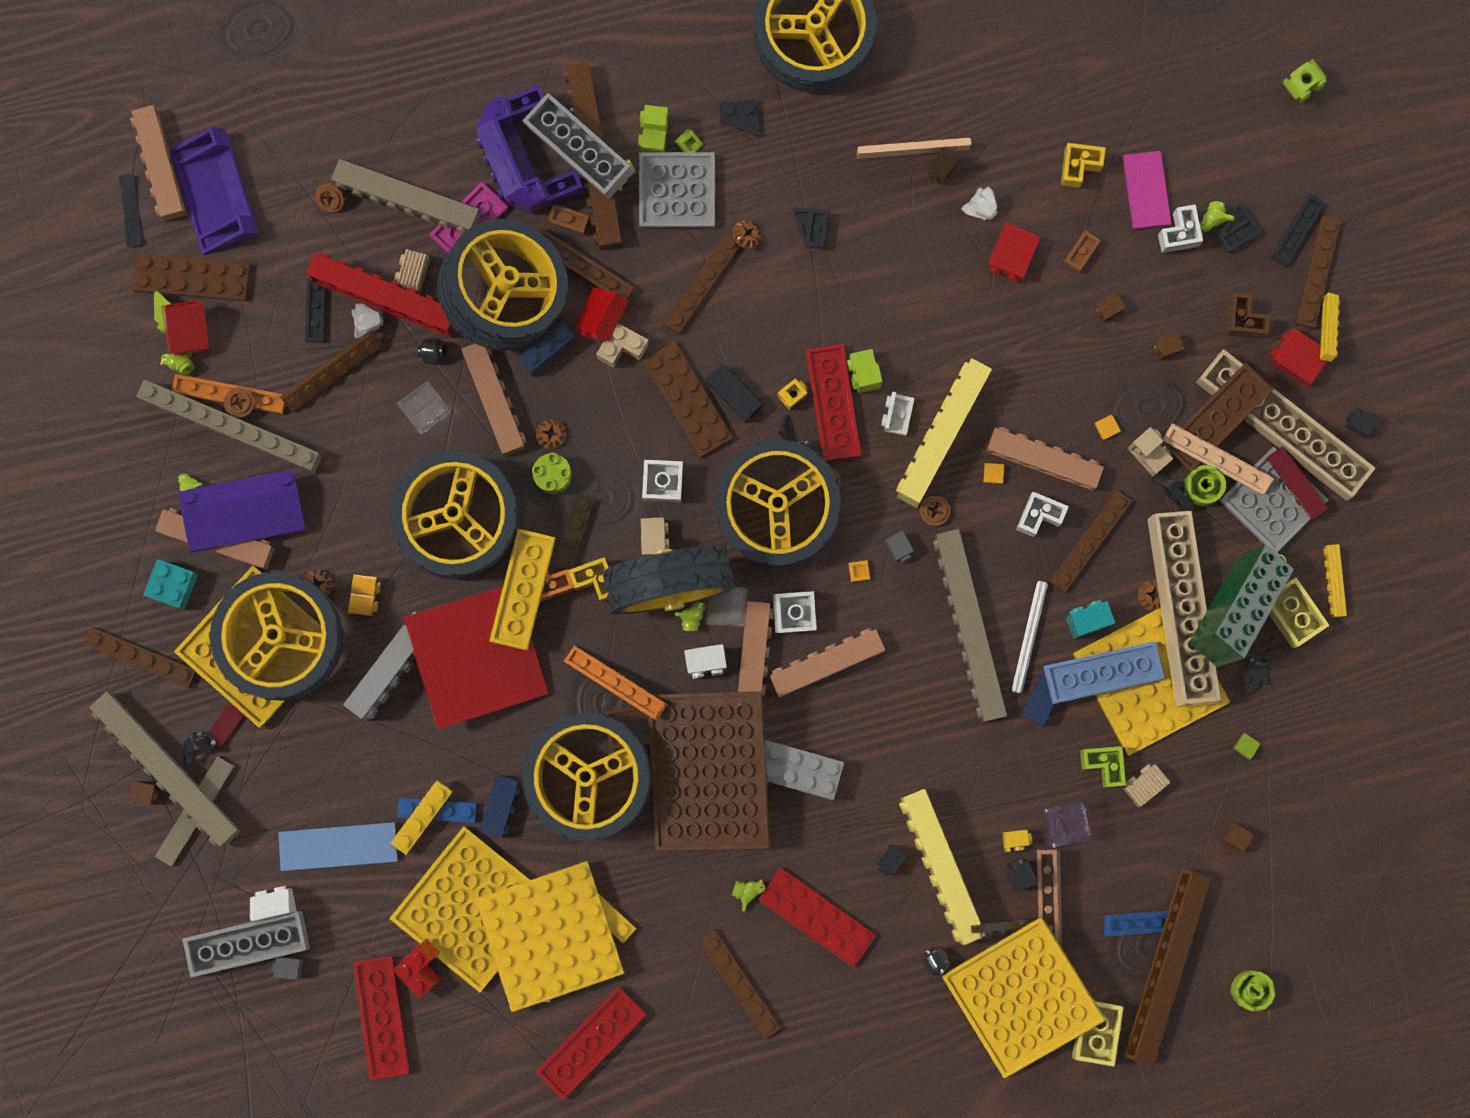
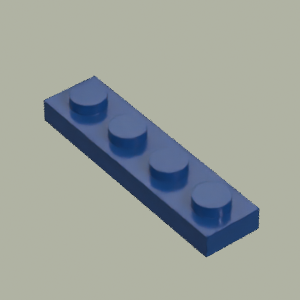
(449, 811)
(1135, 923)

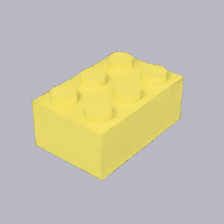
(1297, 614)
(1101, 1041)

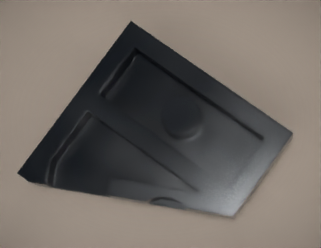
(740, 115)
(813, 226)
(1238, 231)
(1173, 492)

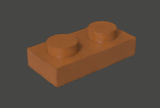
(568, 219)
(1082, 251)

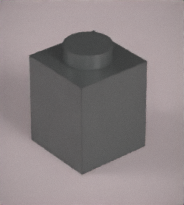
(899, 547)
(287, 967)

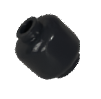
(432, 351)
(937, 961)

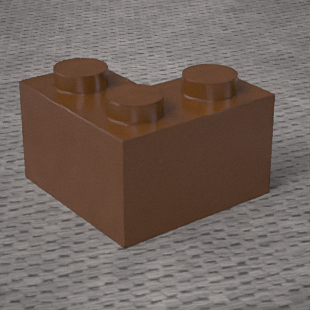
(1243, 322)

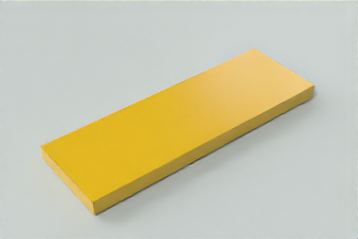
(522, 589)

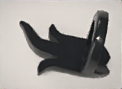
(786, 433)
(1256, 670)
(191, 746)

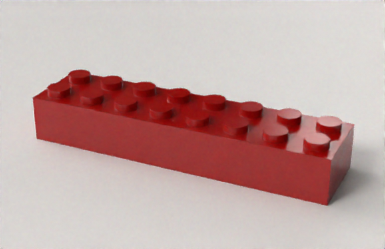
(378, 293)

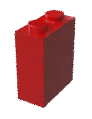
(1013, 252)
(600, 315)
(185, 327)
(1298, 357)

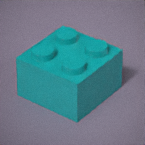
(170, 584)
(1089, 620)

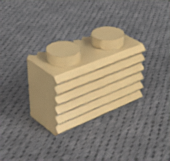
(412, 270)
(1146, 785)

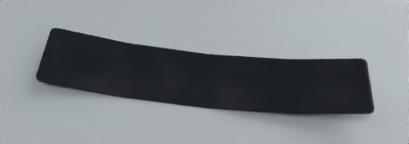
(130, 209)

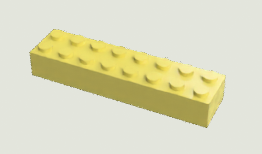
(942, 435)
(941, 865)

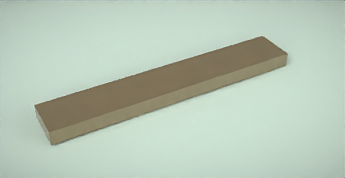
(186, 827)

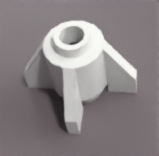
(982, 204)
(366, 319)

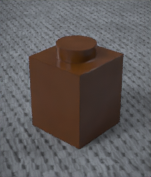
(1109, 307)
(1167, 345)
(144, 793)
(1237, 837)

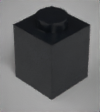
(1361, 422)
(890, 861)

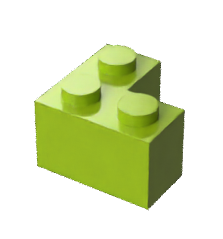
(654, 124)
(866, 372)
(1110, 762)

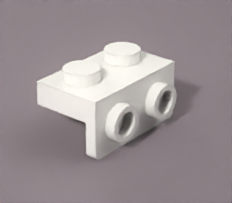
(898, 414)

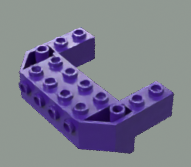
(510, 161)

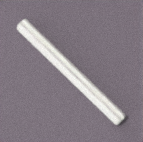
(1029, 637)

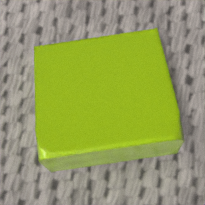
(688, 141)
(1246, 746)

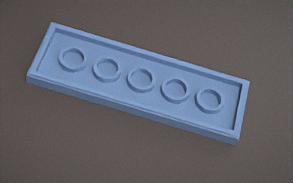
(1104, 672)
(337, 846)

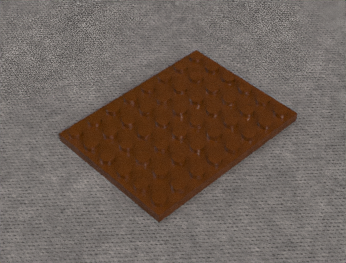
(710, 772)

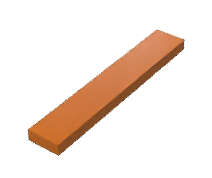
(217, 391)
(615, 683)

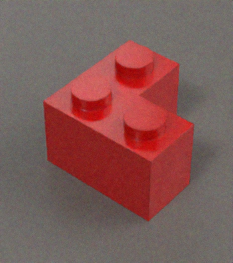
(415, 969)

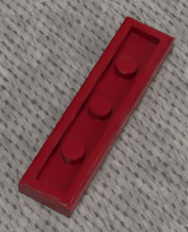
(1296, 483)
(226, 724)

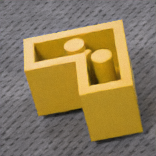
(1080, 158)
(589, 575)

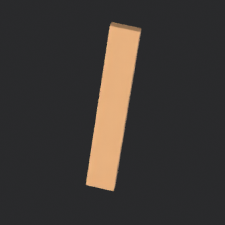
(913, 148)
(1218, 458)

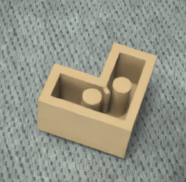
(622, 341)
(1150, 452)
(653, 535)

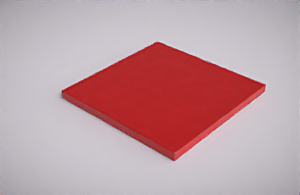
(462, 667)

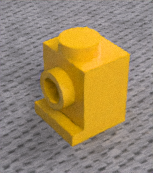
(784, 394)
(1016, 839)

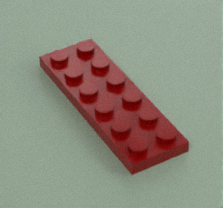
(833, 402)
(816, 917)
(381, 1018)
(590, 1043)

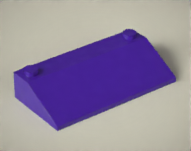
(213, 190)
(241, 511)

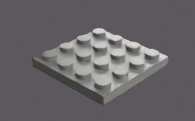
(677, 190)
(1271, 516)

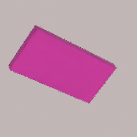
(1146, 190)
(482, 198)

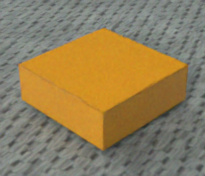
(1107, 427)
(993, 473)
(859, 571)

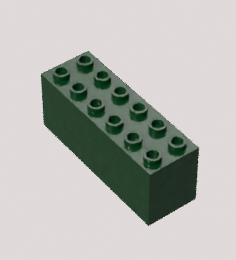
(1241, 606)

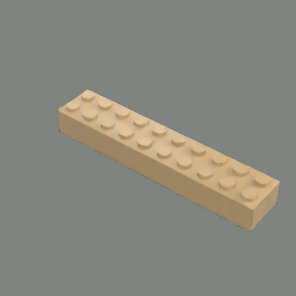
(1297, 433)
(1182, 606)

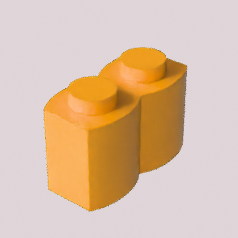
(364, 595)

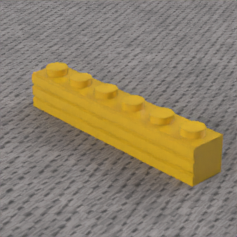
(1329, 327)
(1335, 581)

